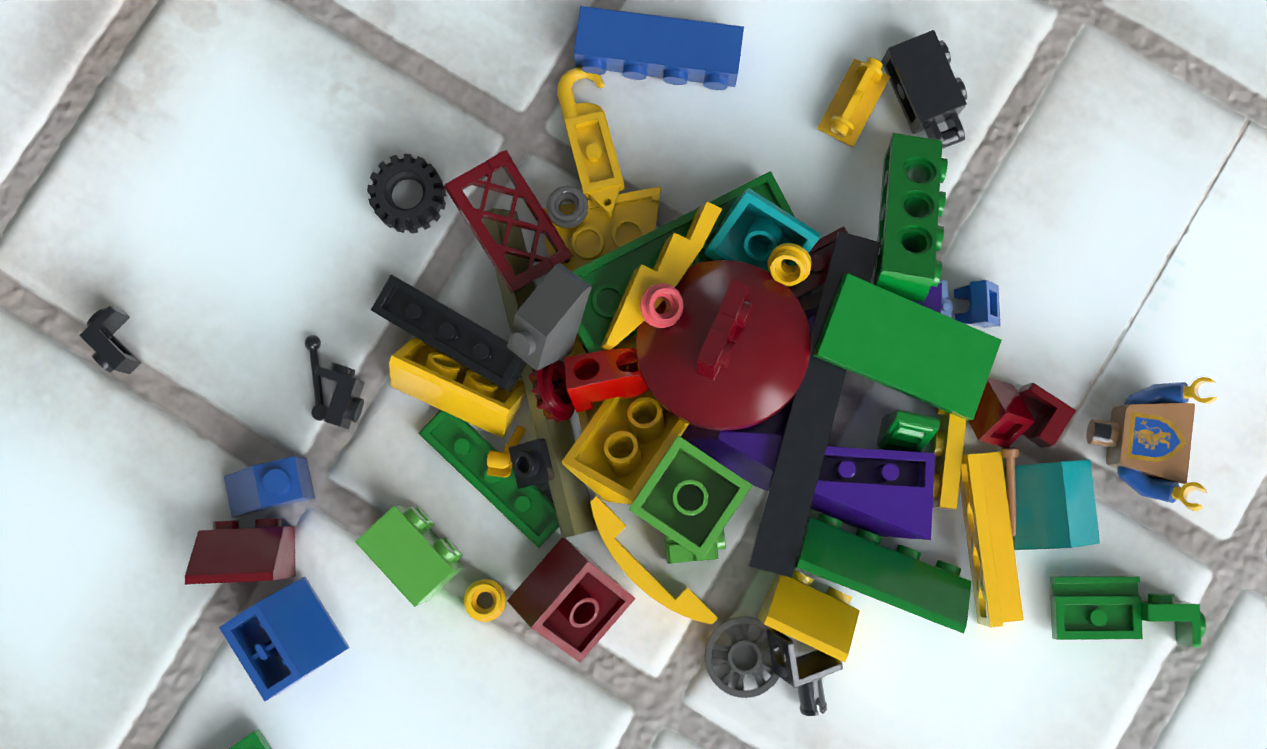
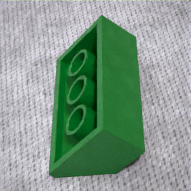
(885, 574)

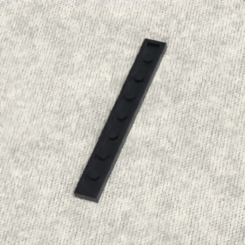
(807, 425)

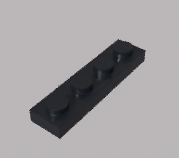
(449, 332)

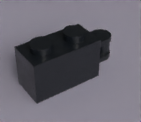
(927, 87)

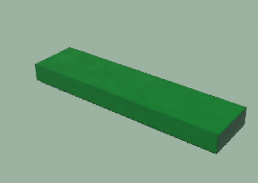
(468, 454)

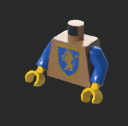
(1152, 440)

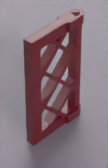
(497, 252)

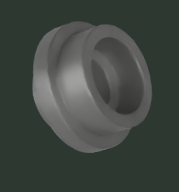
(562, 195)

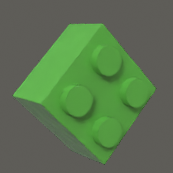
(690, 497)
(411, 553)

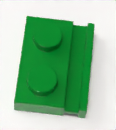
(1095, 607)

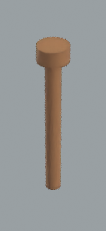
(1010, 454)

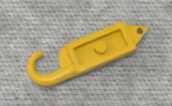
(590, 143)

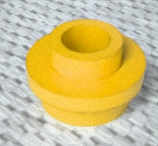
(788, 274)
(472, 605)

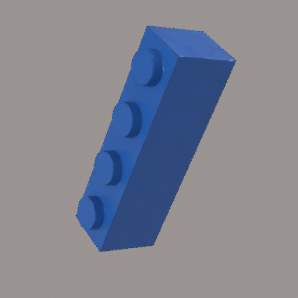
(658, 47)

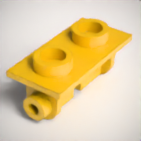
(854, 101)

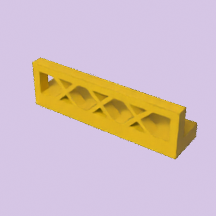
(990, 540)

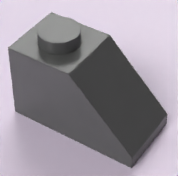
(549, 318)

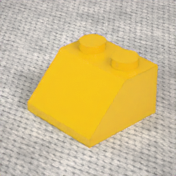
(810, 615)

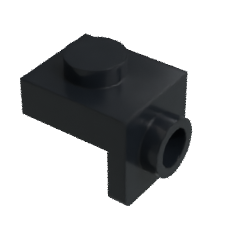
(108, 349)
(346, 400)
(531, 463)

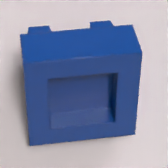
(984, 304)

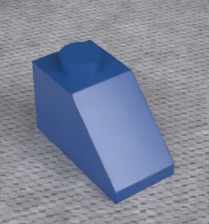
(269, 485)

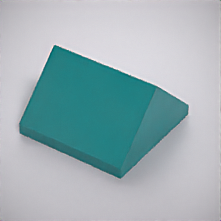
(756, 228)
(1055, 506)

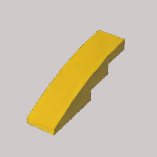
(670, 267)

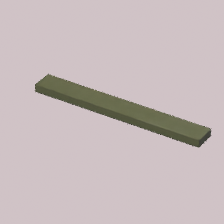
(567, 490)

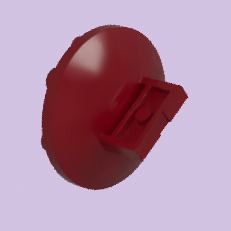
(731, 352)

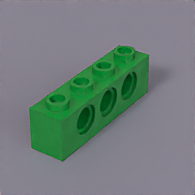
(910, 216)

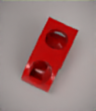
(603, 377)

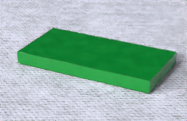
(907, 347)

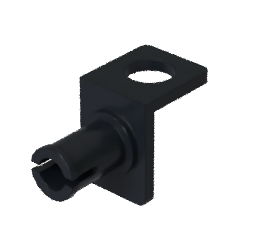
(802, 671)

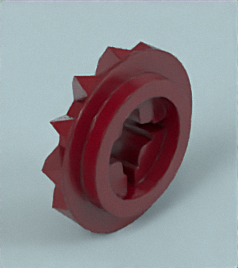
(551, 392)

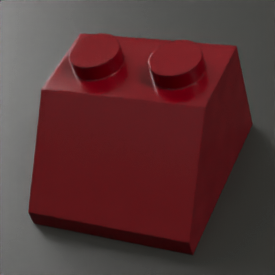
(242, 554)
(570, 600)

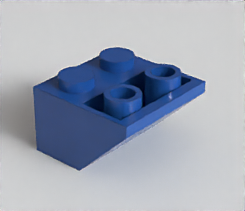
(284, 638)

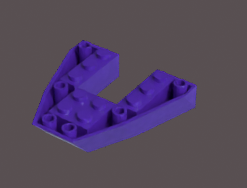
(861, 487)

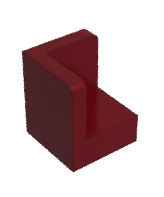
(1049, 413)
(1000, 414)

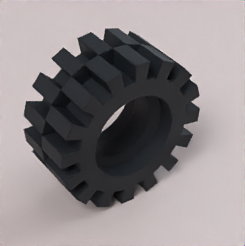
(401, 170)

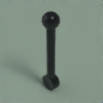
(319, 411)

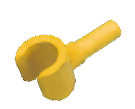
(500, 463)

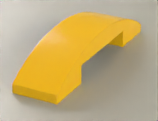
(684, 603)

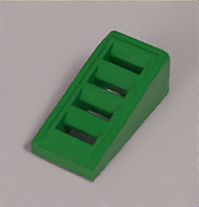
(906, 431)

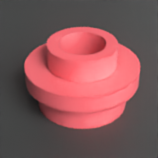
(673, 302)

